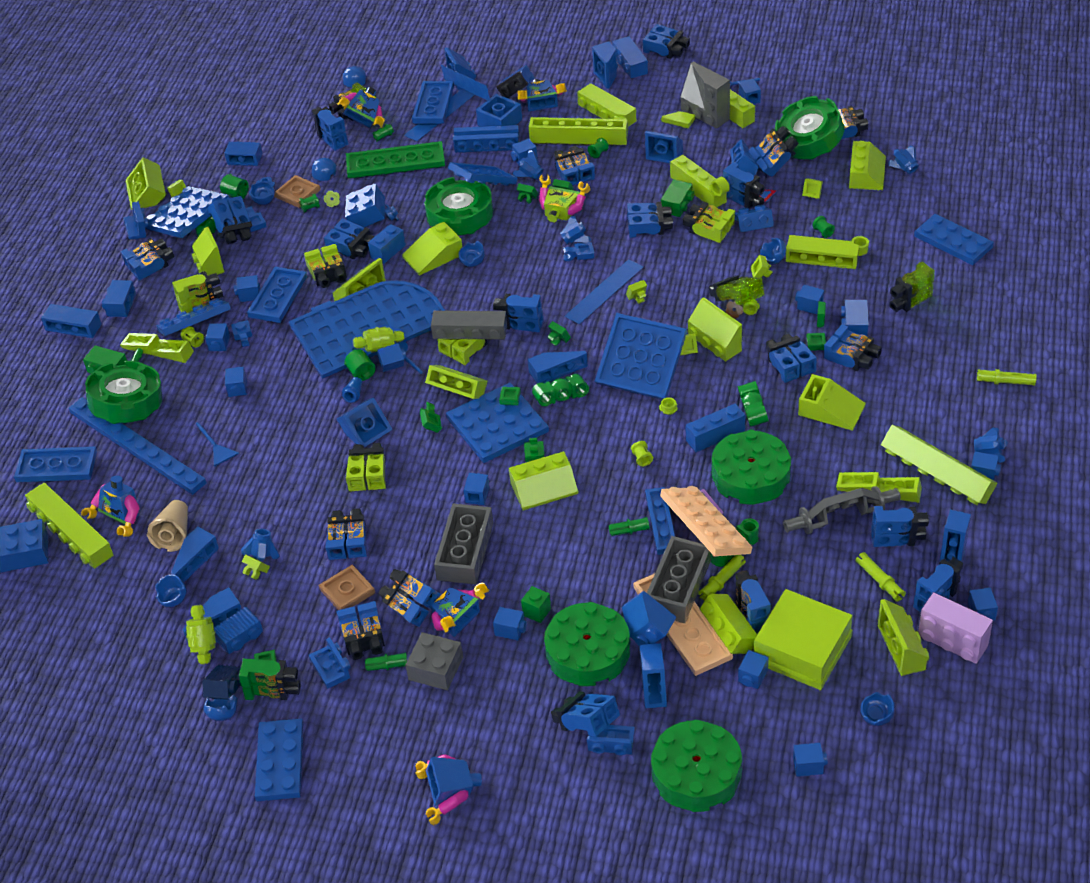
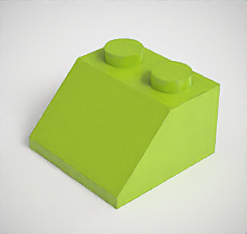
(207, 254)

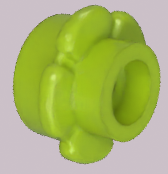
(331, 203)
(751, 307)
(668, 406)

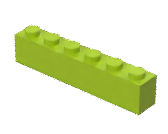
(578, 130)
(938, 464)
(68, 525)

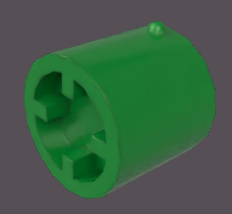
(234, 186)
(359, 364)

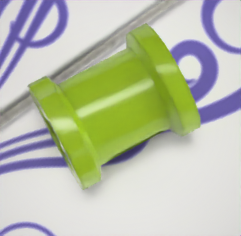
(192, 336)
(642, 454)

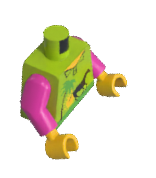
(561, 202)

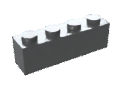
(469, 325)

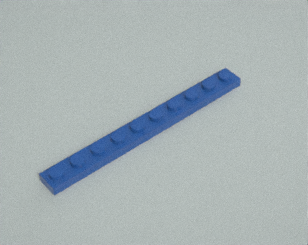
(141, 448)

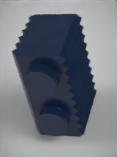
(221, 682)

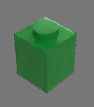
(536, 604)

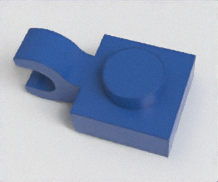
(256, 219)
(580, 250)
(241, 332)

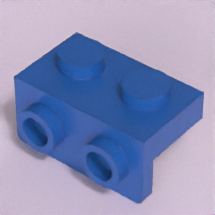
(755, 218)
(137, 223)
(330, 664)
(613, 740)

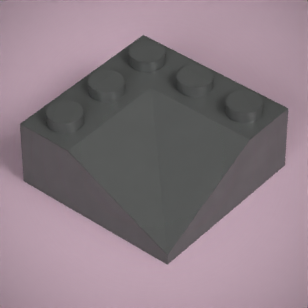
(706, 96)

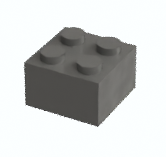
(434, 661)

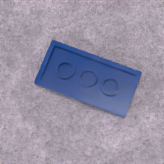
(433, 102)
(482, 174)
(954, 239)
(277, 294)
(197, 315)
(55, 464)
(279, 760)

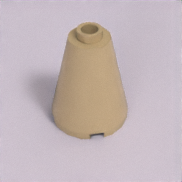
(169, 527)

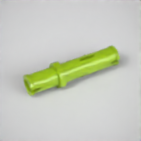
(1006, 377)
(717, 582)
(885, 582)

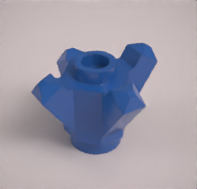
(905, 160)
(529, 167)
(574, 232)
(991, 444)
(260, 545)

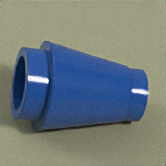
(352, 390)

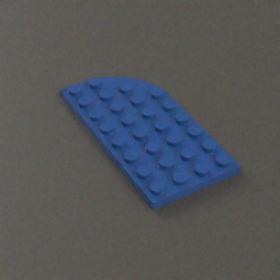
(330, 330)

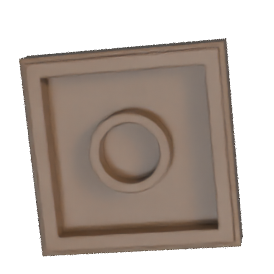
(295, 189)
(347, 588)

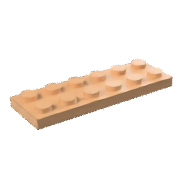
(706, 521)
(694, 639)

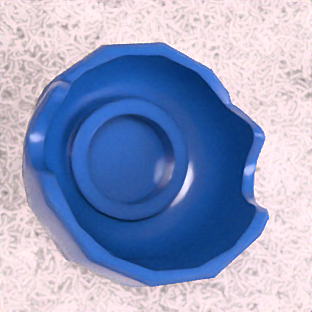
(354, 75)
(323, 169)
(262, 193)
(774, 251)
(472, 254)
(170, 591)
(221, 709)
(877, 709)

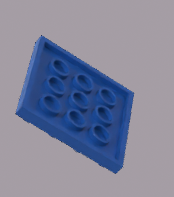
(183, 212)
(641, 356)
(494, 427)

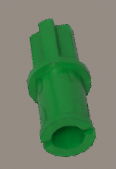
(629, 526)
(386, 662)

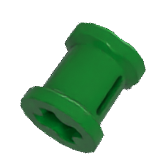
(600, 146)
(309, 202)
(823, 226)

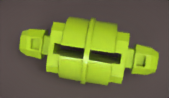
(378, 338)
(200, 634)

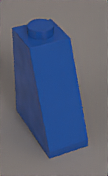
(653, 675)

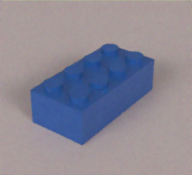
(23, 545)

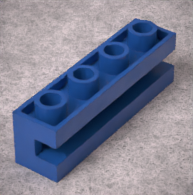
(485, 138)

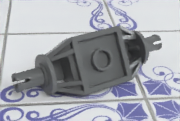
(860, 497)

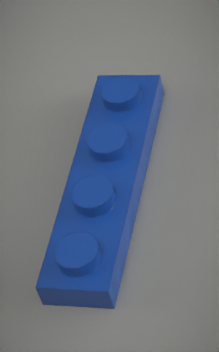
(660, 519)

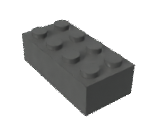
(464, 544)
(680, 576)

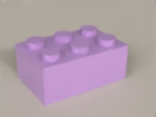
(955, 627)

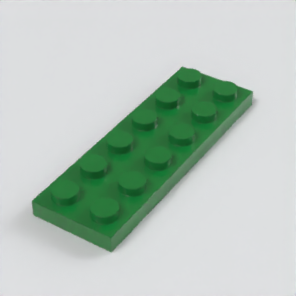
(395, 159)

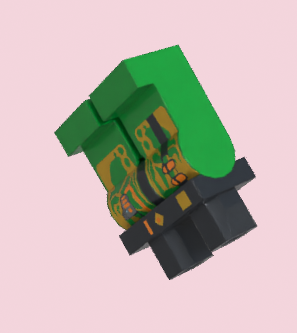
(268, 679)

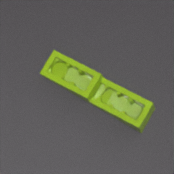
(151, 344)
(909, 487)

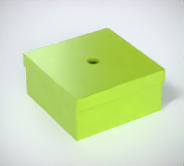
(804, 638)

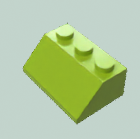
(866, 166)
(145, 184)
(366, 277)
(716, 330)
(543, 480)
(901, 638)

